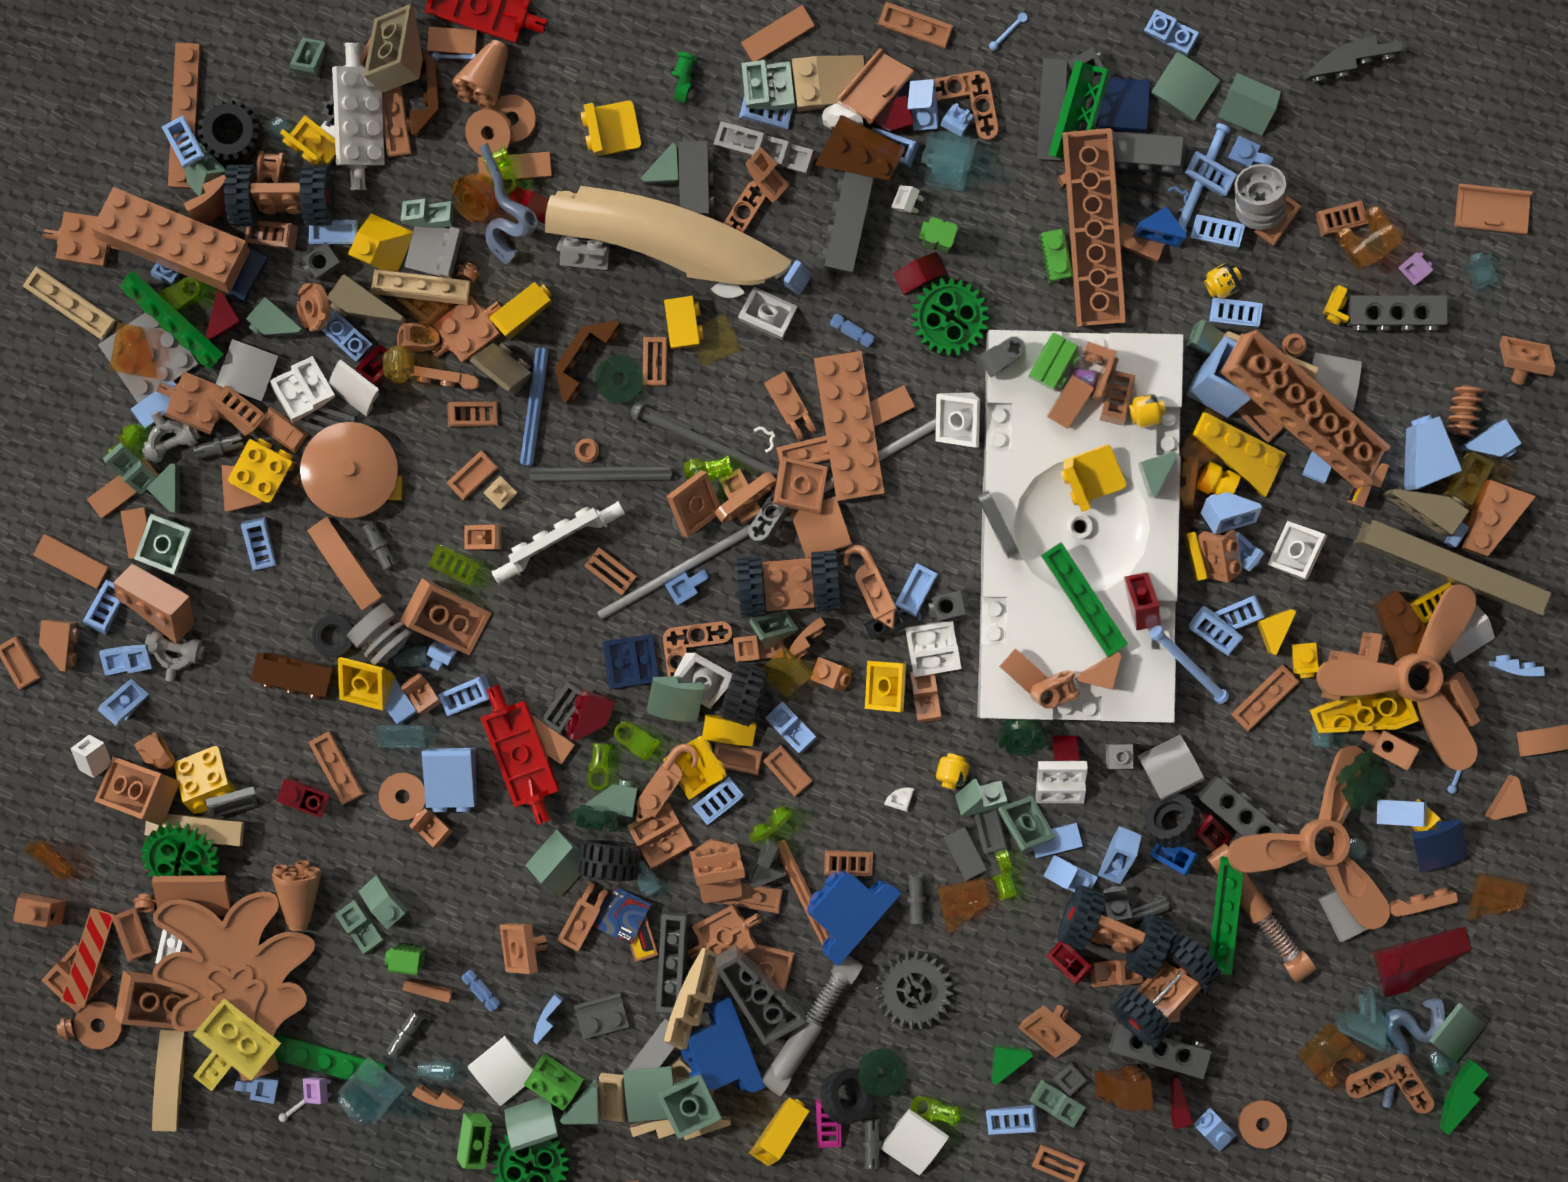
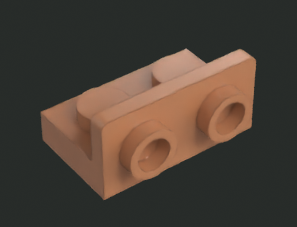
(1220, 555)

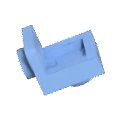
(1249, 554)
(1214, 1129)

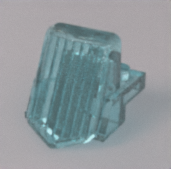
(948, 159)
(1367, 1025)
(369, 1092)

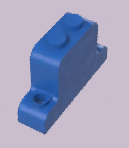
(848, 911)
(722, 1051)

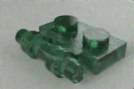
(1366, 784)

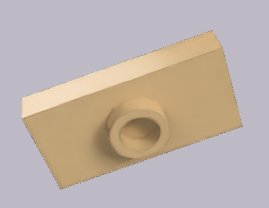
(612, 1097)

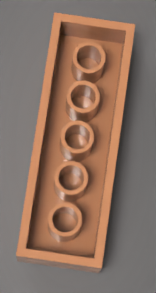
(171, 240)

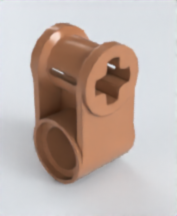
(270, 167)
(1059, 687)

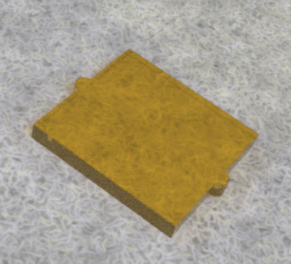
(717, 341)
(786, 672)

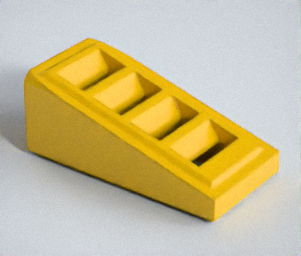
(1423, 599)

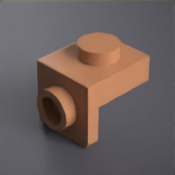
(831, 674)
(421, 694)
(430, 828)

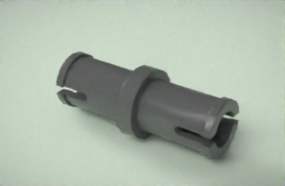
(218, 446)
(379, 545)
(916, 898)
(405, 1033)
(872, 1143)

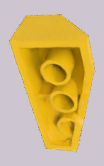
(1365, 713)

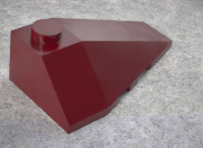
(1412, 962)

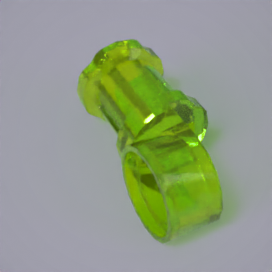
(714, 469)
(599, 766)
(1003, 879)
(936, 1110)

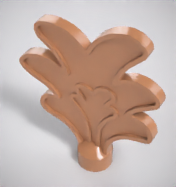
(231, 964)

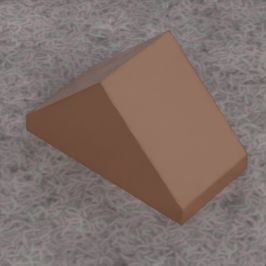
(483, 537)
(1102, 673)
(1508, 800)

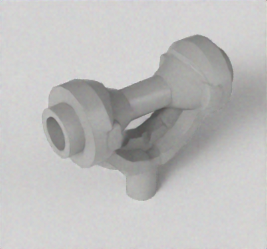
(155, 449)
(191, 651)

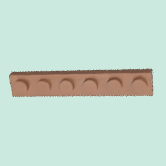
(184, 102)

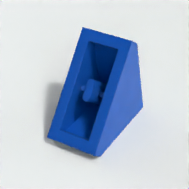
(1161, 228)
(1177, 858)

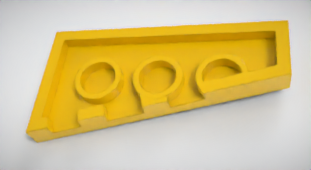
(1247, 455)

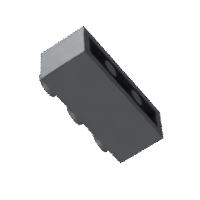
(695, 176)

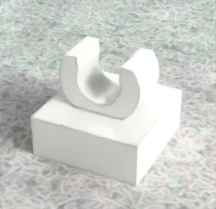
(906, 198)

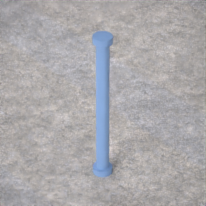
(1221, 131)
(1220, 696)

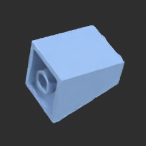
(1212, 387)
(1428, 453)
(450, 778)

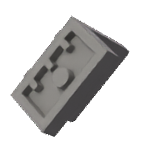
(434, 250)
(583, 252)

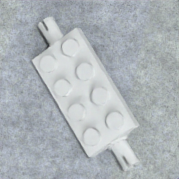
(357, 118)
(543, 540)

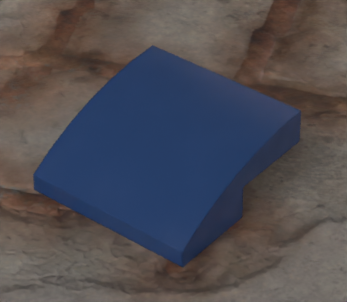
(1125, 105)
(249, 273)
(641, 657)
(1440, 846)

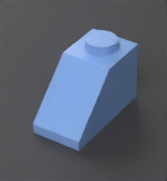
(1494, 442)
(1229, 512)
(1120, 855)

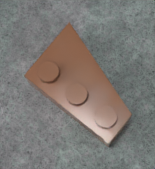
(1493, 516)
(155, 602)

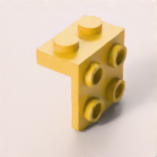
(611, 128)
(315, 142)
(261, 469)
(1093, 475)
(707, 771)
(202, 778)

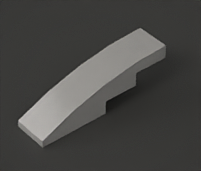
(781, 151)
(654, 1051)

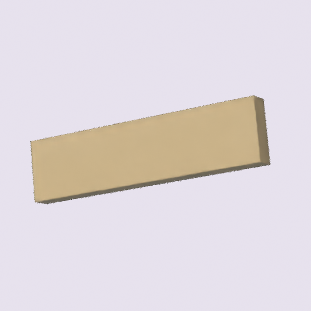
(420, 287)
(69, 303)

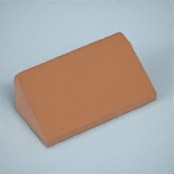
(1142, 247)

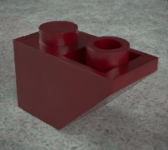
(895, 116)
(590, 714)
(303, 797)

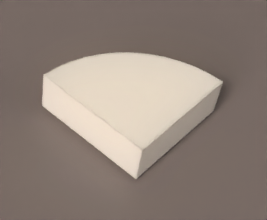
(329, 128)
(727, 290)
(900, 798)

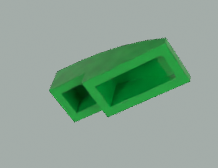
(1461, 1096)

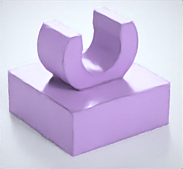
(1416, 268)
(316, 1090)

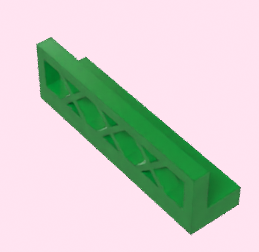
(1074, 105)

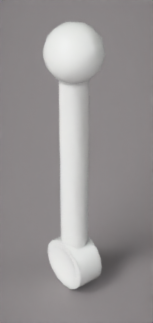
(283, 1117)

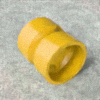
(1216, 480)

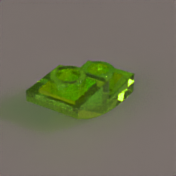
(129, 437)
(777, 819)

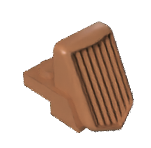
(1460, 696)
(717, 870)

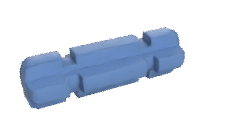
(852, 330)
(480, 990)

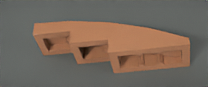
(345, 564)

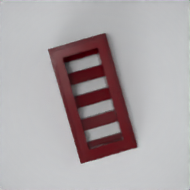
(1179, 1108)

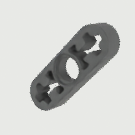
(757, 524)
(997, 524)

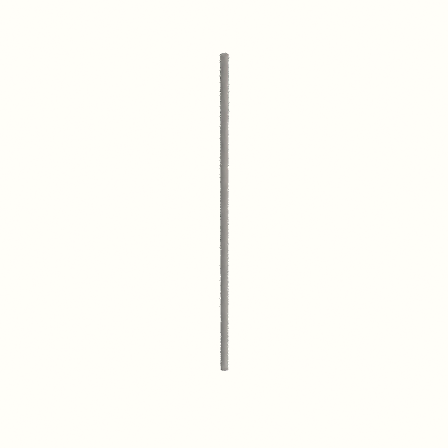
(743, 533)

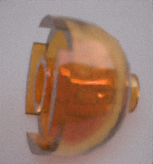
(474, 196)

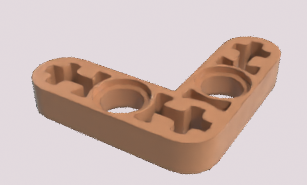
(968, 89)
(680, 648)
(1392, 1074)

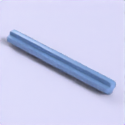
(534, 406)

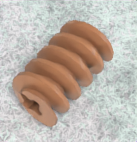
(1465, 410)

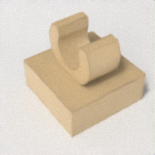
(500, 492)

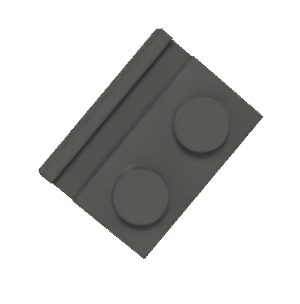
(601, 1016)

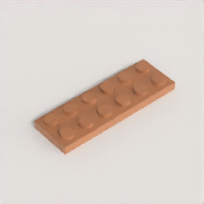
(849, 426)

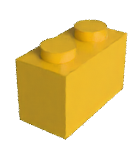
(682, 322)

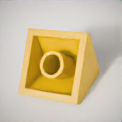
(364, 683)
(885, 686)

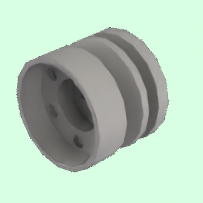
(1260, 196)
(379, 634)

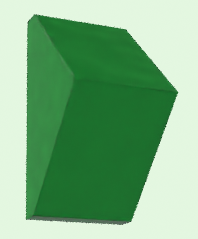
(1007, 1060)

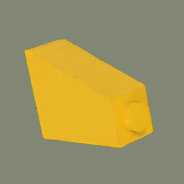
(521, 310)
(779, 1132)

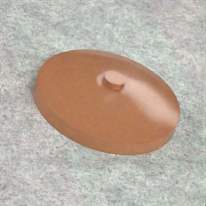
(349, 470)

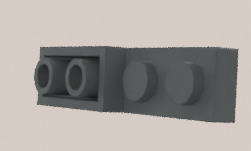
(1344, 59)

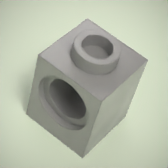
(1119, 755)

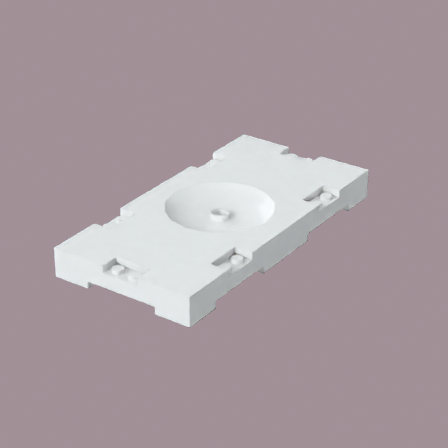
(1121, 536)

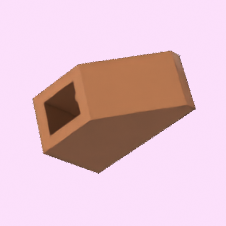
(58, 642)

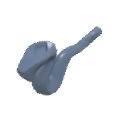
(525, 216)
(1397, 1018)

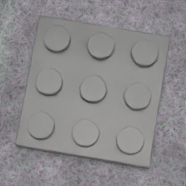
(167, 355)

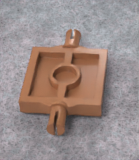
(78, 241)
(466, 330)
(191, 402)
(725, 931)

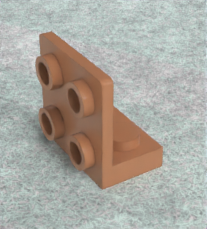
(1099, 354)

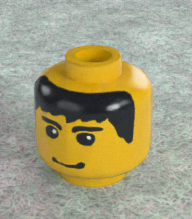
(1223, 281)
(1146, 410)
(952, 771)

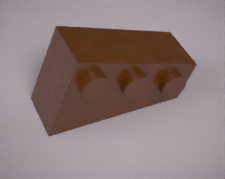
(860, 151)
(1126, 1086)

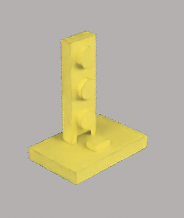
(234, 1043)

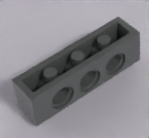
(1433, 306)
(1212, 798)
(672, 959)
(1193, 1065)

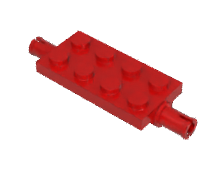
(492, 17)
(520, 753)

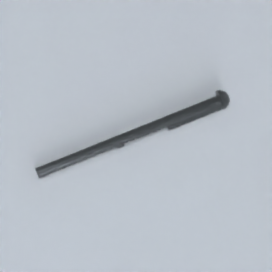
(684, 430)

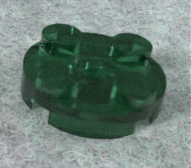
(632, 375)
(1012, 732)
(592, 820)
(894, 1072)

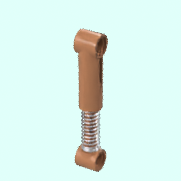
(1260, 912)

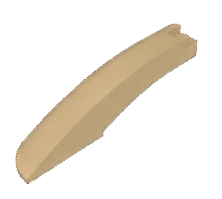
(665, 232)

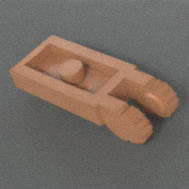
(446, 377)
(788, 403)
(1421, 903)
(581, 919)

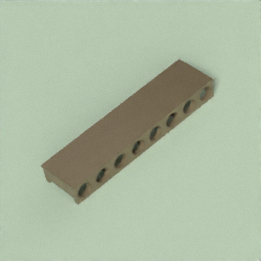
(1452, 568)

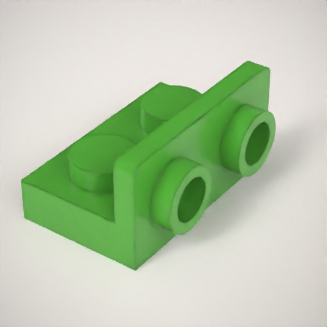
(553, 1082)

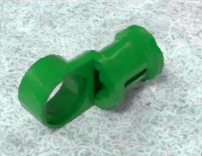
(683, 73)

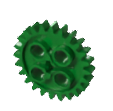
(961, 298)
(163, 853)
(555, 1166)

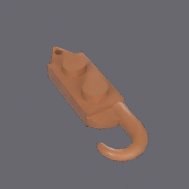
(873, 586)
(663, 783)

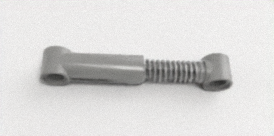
(802, 1038)

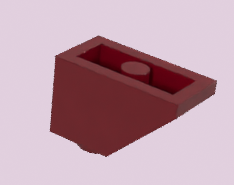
(1142, 601)

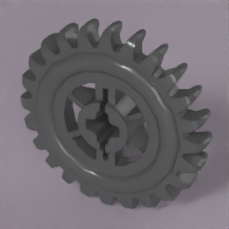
(923, 1011)

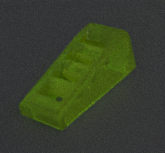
(475, 566)

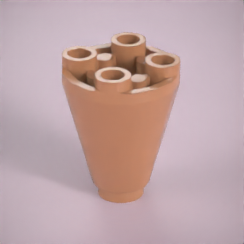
(483, 76)
(297, 892)

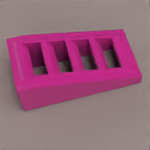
(831, 1143)

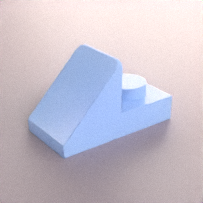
(923, 104)
(123, 702)
(1068, 875)

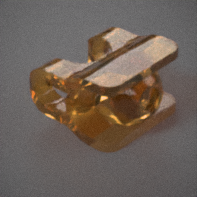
(1378, 243)
(1325, 1050)

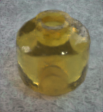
(398, 364)

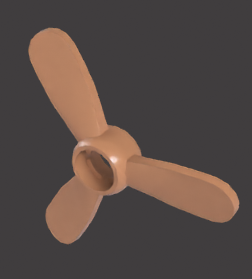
(1440, 719)
(1277, 850)

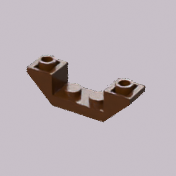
(422, 119)
(603, 331)

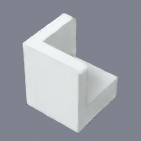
(91, 756)

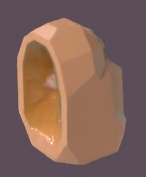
(418, 337)
(155, 751)

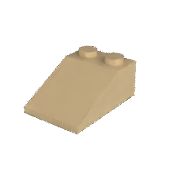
(822, 79)

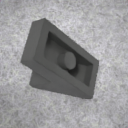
(764, 869)

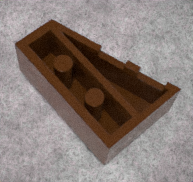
(1399, 625)
(292, 675)

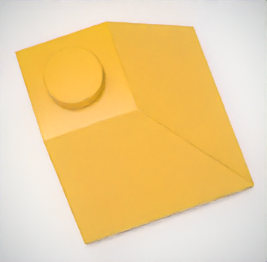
(381, 244)

